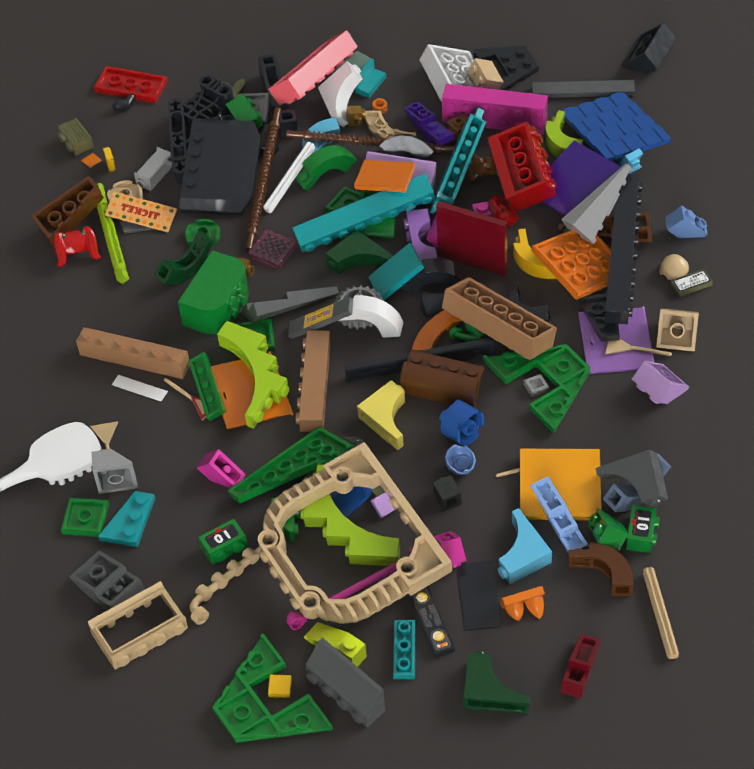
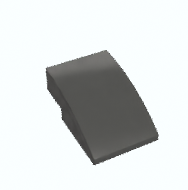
(106, 581)

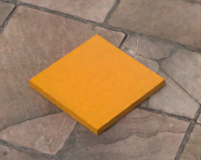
(571, 474)

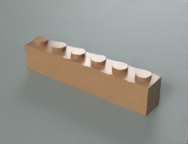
(133, 353)
(314, 382)

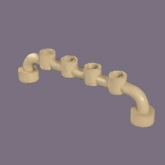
(200, 614)

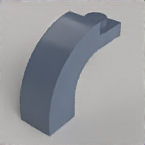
(623, 496)

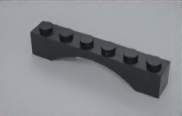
(270, 75)

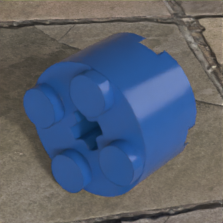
(461, 423)

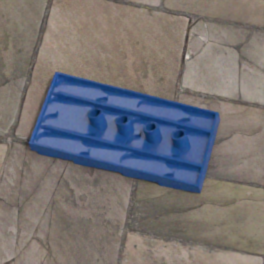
(615, 126)

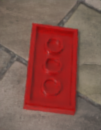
(124, 82)

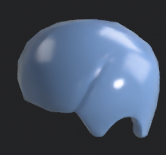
(460, 460)

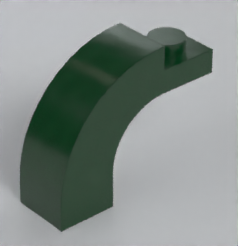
(187, 266)

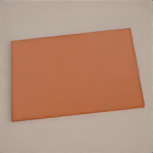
(91, 160)

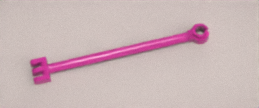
(296, 619)

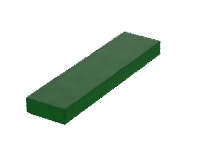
(207, 386)

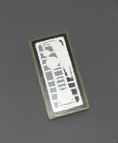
(691, 283)

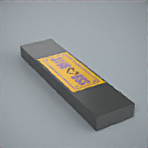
(320, 317)

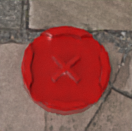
(503, 210)

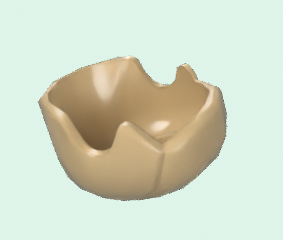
(674, 267)

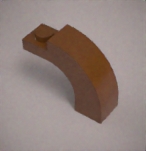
(609, 562)

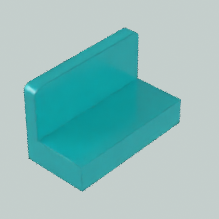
(371, 80)

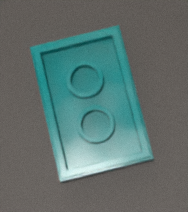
(396, 271)

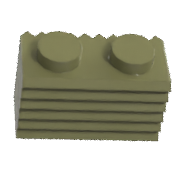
(75, 137)

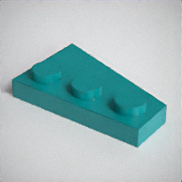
(130, 521)

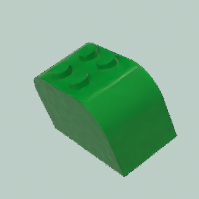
(214, 294)

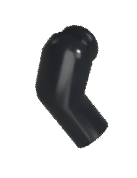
(123, 105)

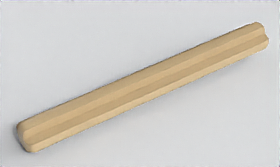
(660, 613)

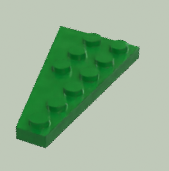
(299, 459)

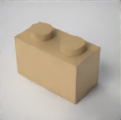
(485, 74)

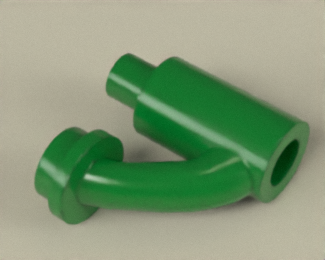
(475, 334)

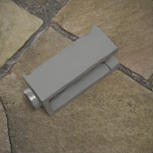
(153, 169)

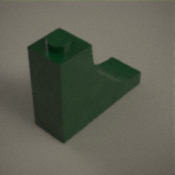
(354, 252)
(486, 692)

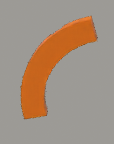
(433, 329)

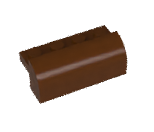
(441, 378)

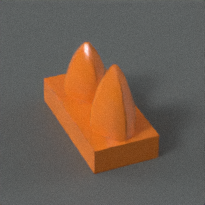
(532, 599)

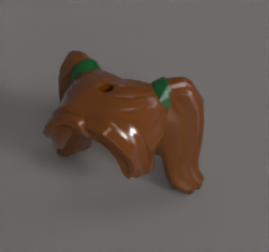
(480, 167)

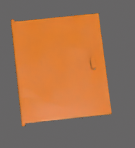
(238, 388)

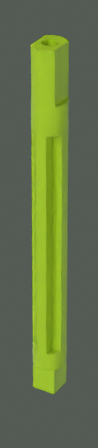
(112, 239)

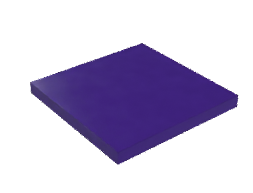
(577, 175)

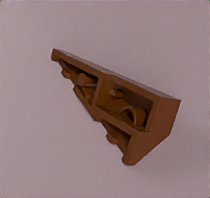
(645, 228)

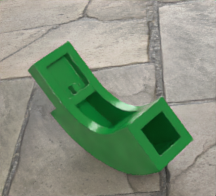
(323, 160)

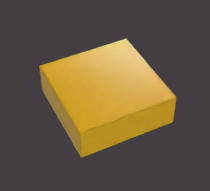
(109, 159)
(280, 686)

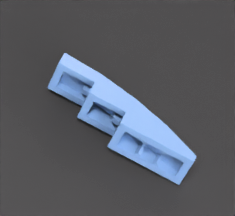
(558, 515)

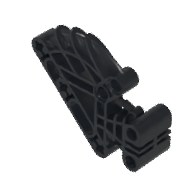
(207, 104)

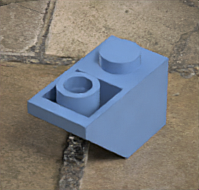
(685, 224)

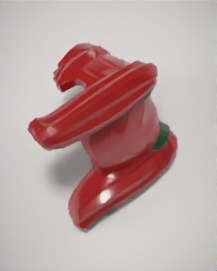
(75, 242)

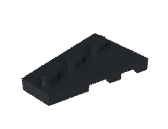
(595, 310)

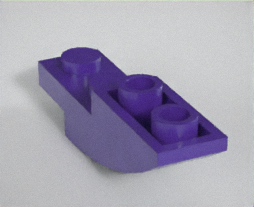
(426, 124)

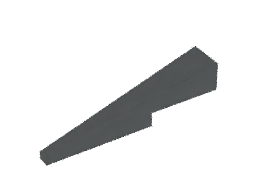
(291, 300)

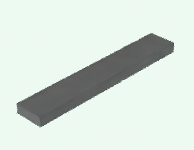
(583, 88)

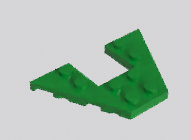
(559, 365)
(247, 716)

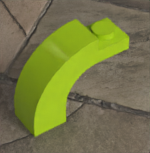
(555, 139)

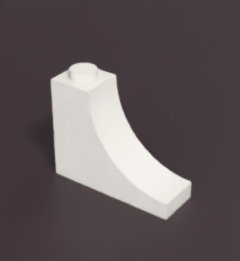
(338, 89)

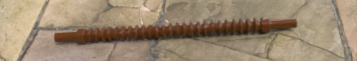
(264, 174)

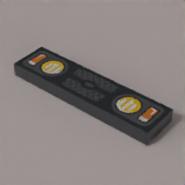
(432, 622)

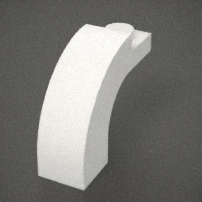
(378, 313)

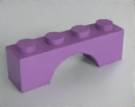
(419, 227)

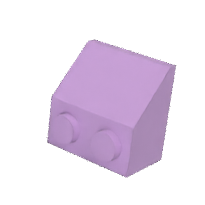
(659, 382)

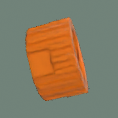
(380, 102)

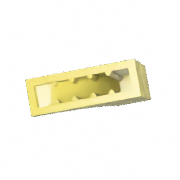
(379, 412)

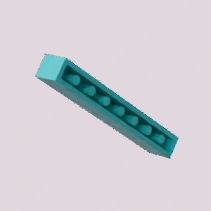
(362, 213)

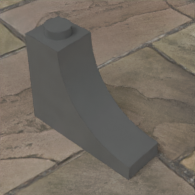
(643, 472)

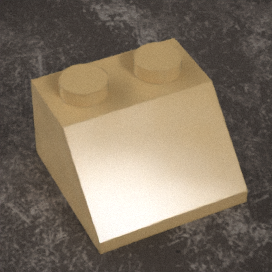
(677, 329)

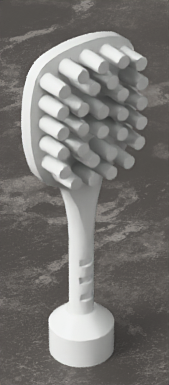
(57, 456)

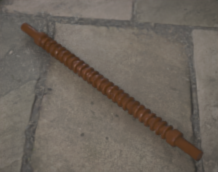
(307, 135)

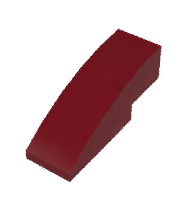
(580, 666)

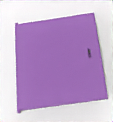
(634, 333)

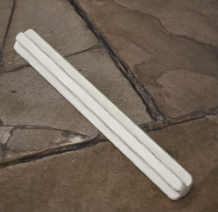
(288, 178)

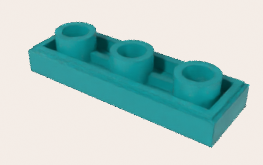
(404, 649)

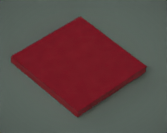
(472, 238)

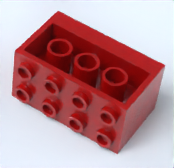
(522, 166)

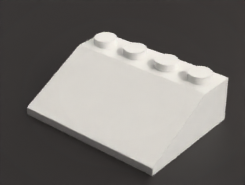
(447, 67)

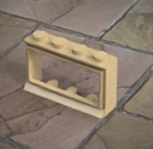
(146, 641)

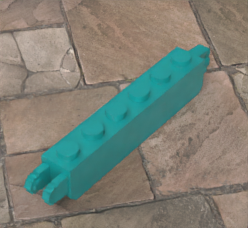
(459, 159)

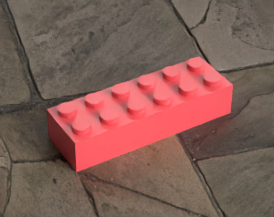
(313, 69)

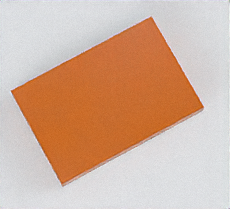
(384, 176)

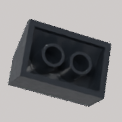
(649, 50)

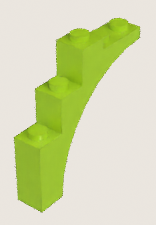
(252, 350)
(360, 545)

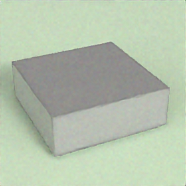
(536, 385)

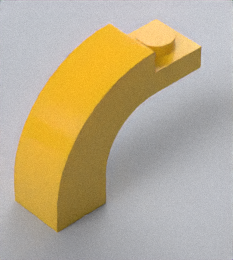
(527, 259)

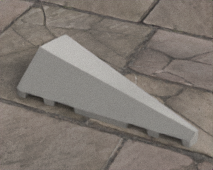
(591, 212)

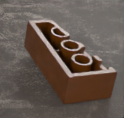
(68, 209)

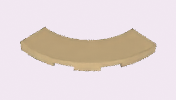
(380, 127)

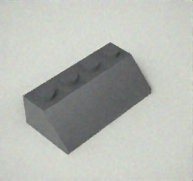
(345, 683)

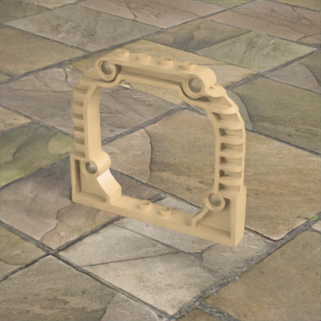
(361, 469)

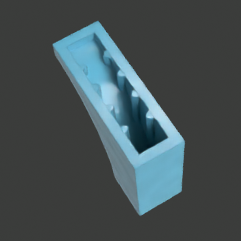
(527, 553)

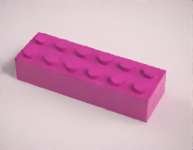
(500, 107)

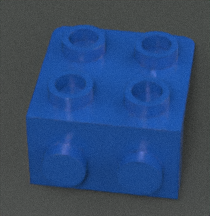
(351, 501)

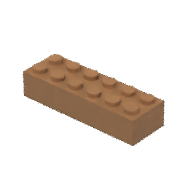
(499, 318)

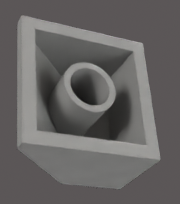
(112, 471)

